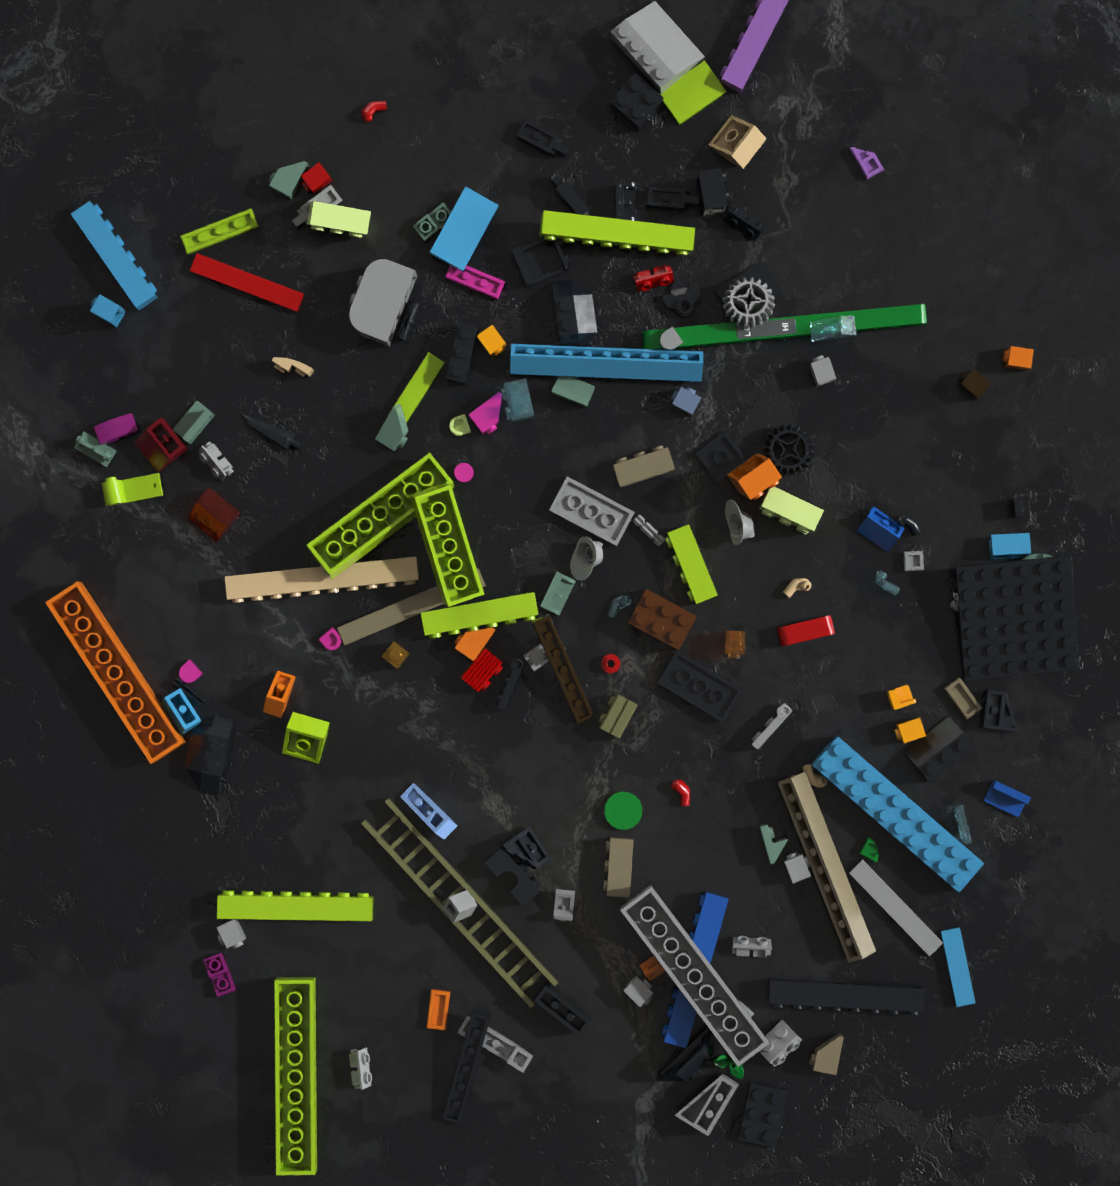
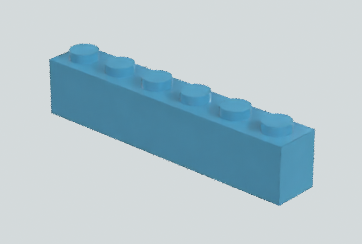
(114, 255)

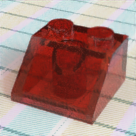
(213, 514)

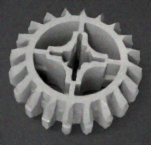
(751, 287)

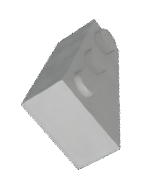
(709, 1105)

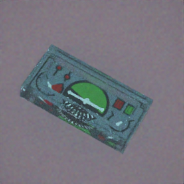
(962, 824)

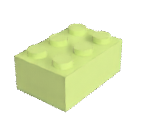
(338, 218)
(790, 510)

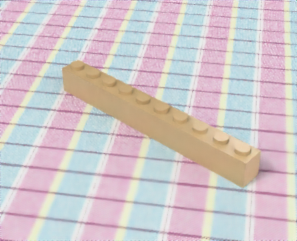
(316, 579)

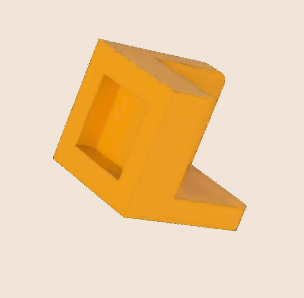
(900, 697)

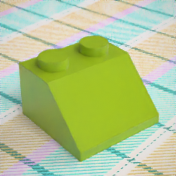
(305, 737)

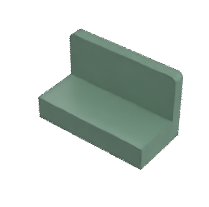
(573, 390)
(193, 422)

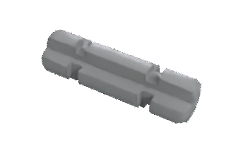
(648, 530)

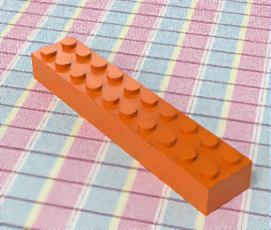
(115, 672)

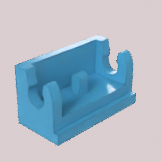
(1009, 546)

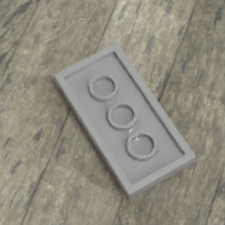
(591, 511)

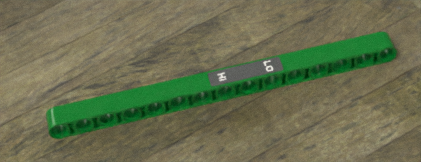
(787, 327)

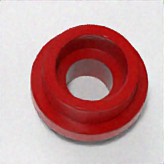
(610, 669)

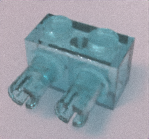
(518, 400)

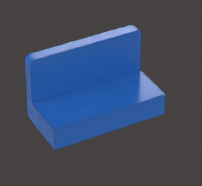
(880, 529)
(1006, 798)

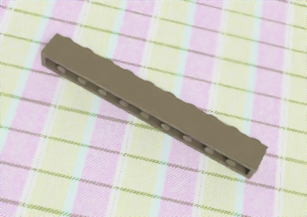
(826, 867)

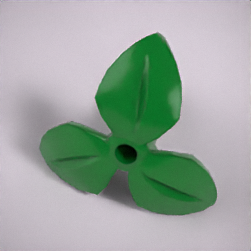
(722, 1061)

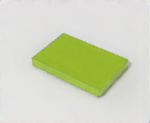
(692, 92)

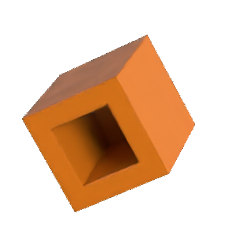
(1018, 358)

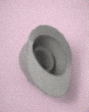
(739, 523)
(585, 557)

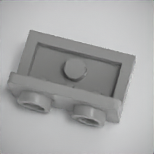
(781, 1042)

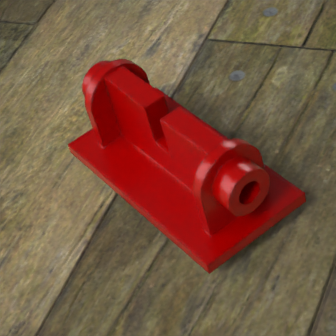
(645, 281)

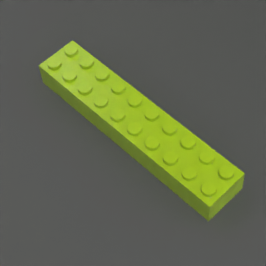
(295, 1076)

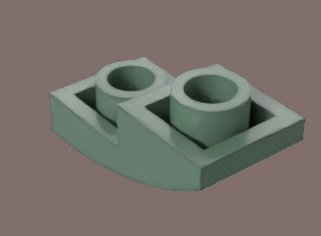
(432, 222)

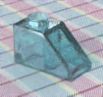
(833, 328)

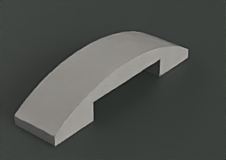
(502, 1047)

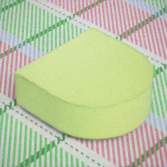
(459, 425)

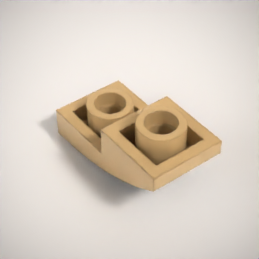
(287, 364)

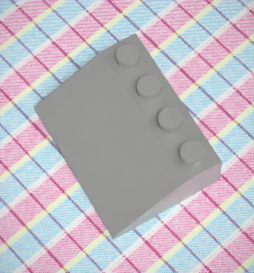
(656, 46)

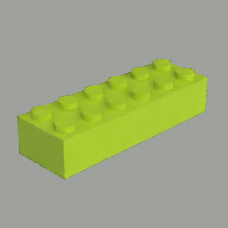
(446, 544)

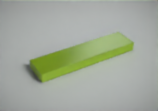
(219, 231)
(419, 384)

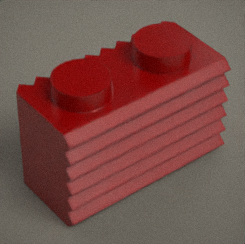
(481, 670)

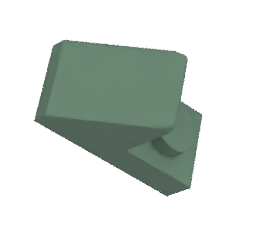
(773, 848)

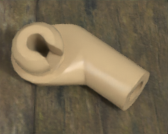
(814, 779)

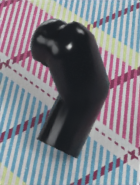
(911, 522)

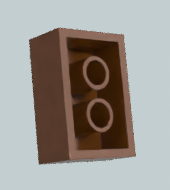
(662, 619)

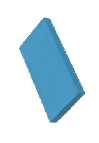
(463, 229)

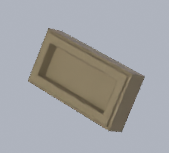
(962, 698)

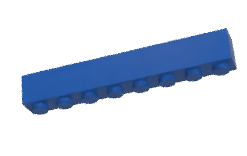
(705, 936)

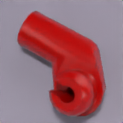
(370, 109)
(683, 790)

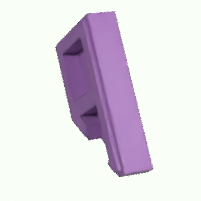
(867, 162)

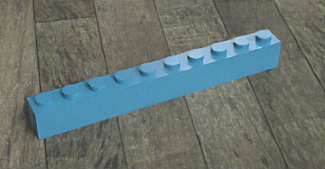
(606, 362)

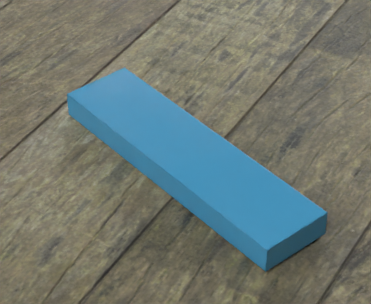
(957, 967)

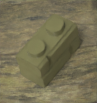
(617, 715)

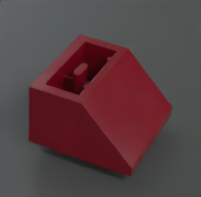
(160, 444)

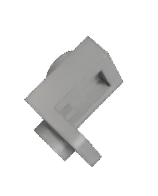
(564, 905)

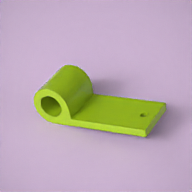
(131, 489)

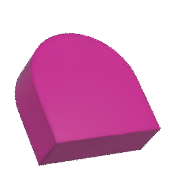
(331, 639)
(189, 672)

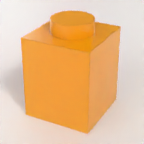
(492, 341)
(909, 730)

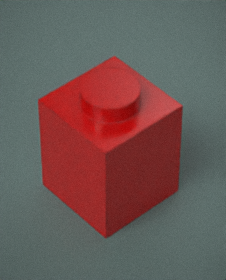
(315, 178)

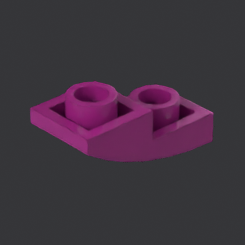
(115, 428)
(219, 974)

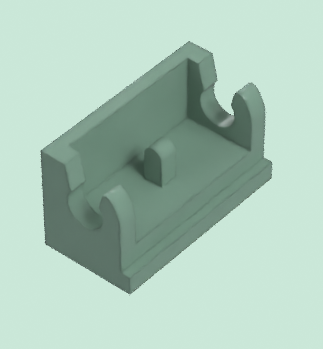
(557, 593)

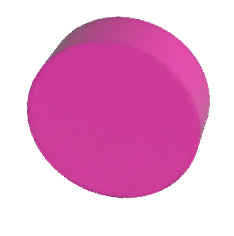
(464, 472)

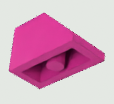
(487, 415)

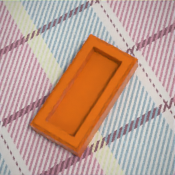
(438, 1009)

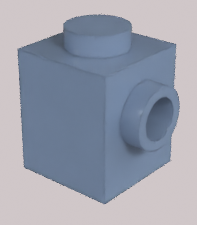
(685, 400)

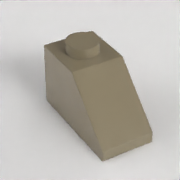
(827, 1055)

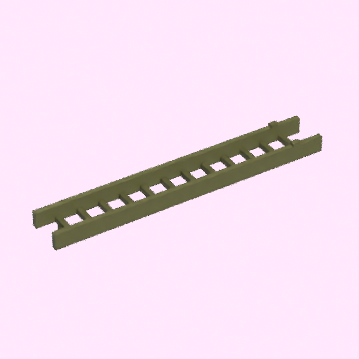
(464, 885)

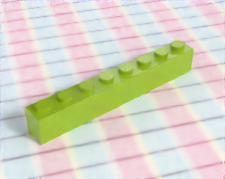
(616, 232)
(295, 907)

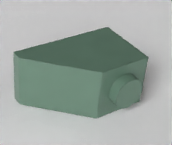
(288, 179)
(394, 429)

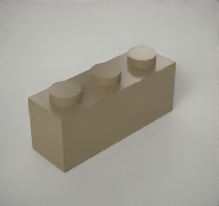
(643, 466)
(618, 867)

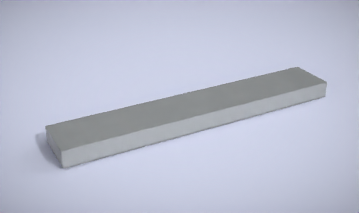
(895, 907)

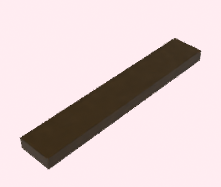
(562, 668)

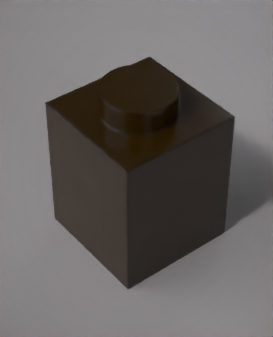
(974, 383)

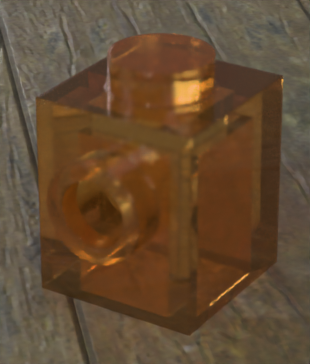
(734, 643)

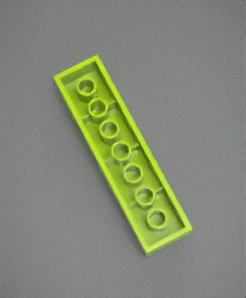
(375, 518)

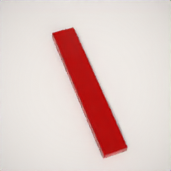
(247, 282)

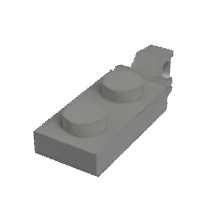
(327, 196)
(772, 724)

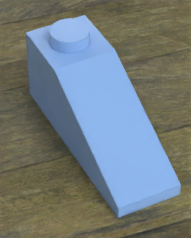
(428, 811)

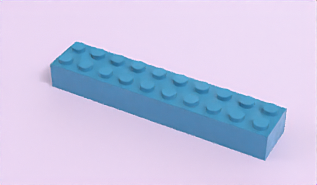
(897, 814)

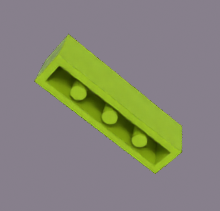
(691, 563)

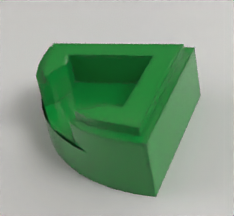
(870, 850)

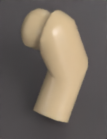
(797, 584)

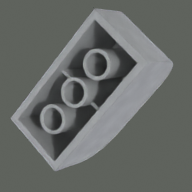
(381, 299)

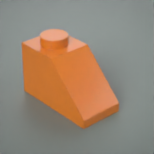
(473, 642)
(279, 694)

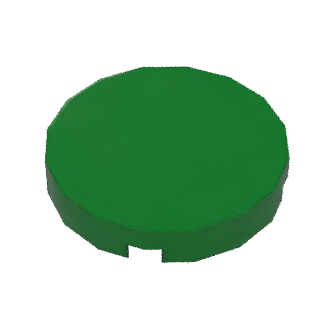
(623, 810)

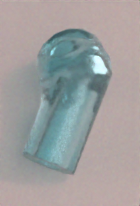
(885, 585)
(619, 603)

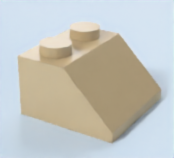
(737, 141)

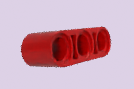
(806, 630)

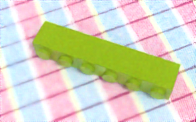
(479, 614)

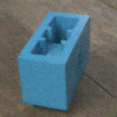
(107, 310)

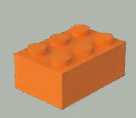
(754, 476)

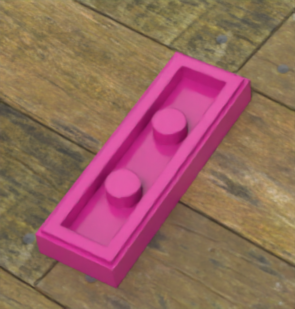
(476, 280)

